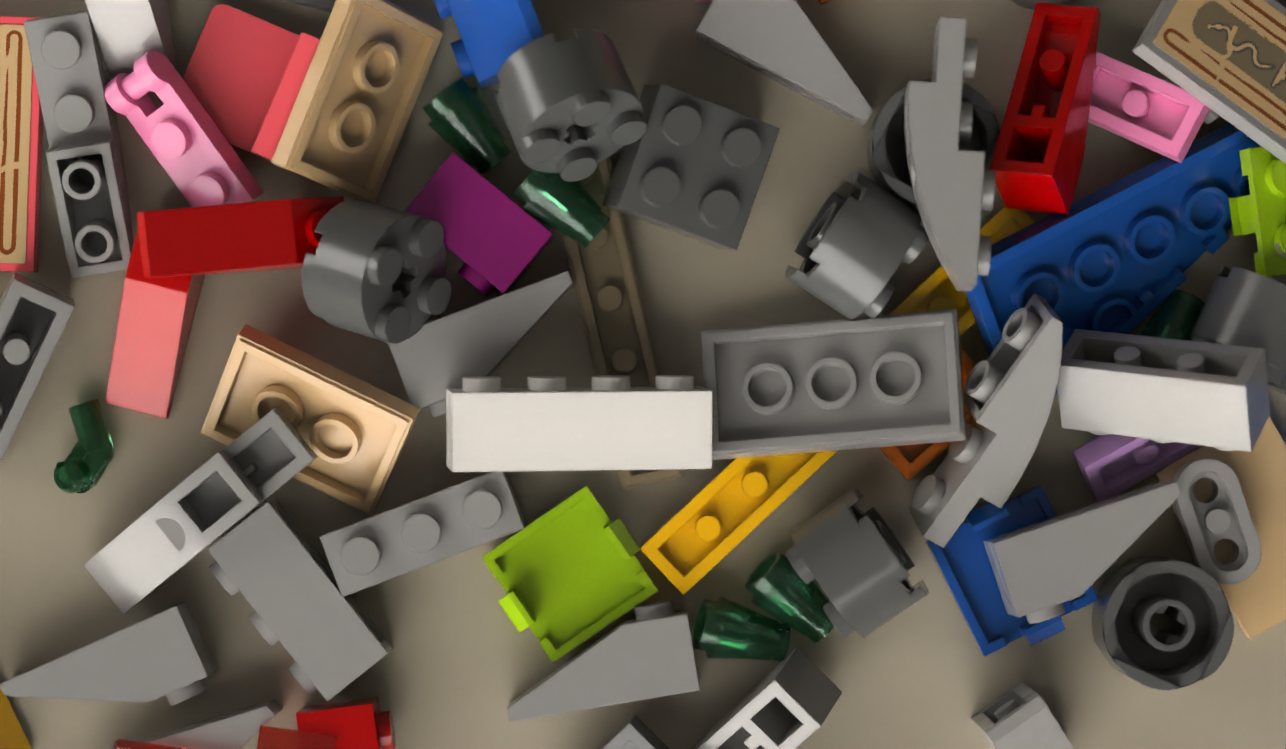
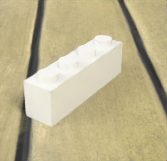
(578, 427)

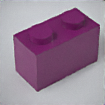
(481, 226)

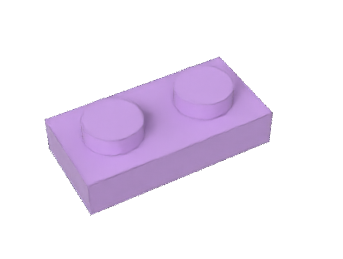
(1118, 462)

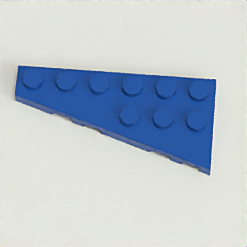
(1119, 245)

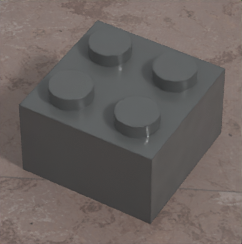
(692, 167)

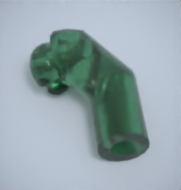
(91, 452)

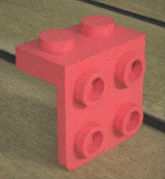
(248, 76)

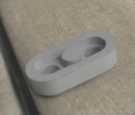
(1217, 519)

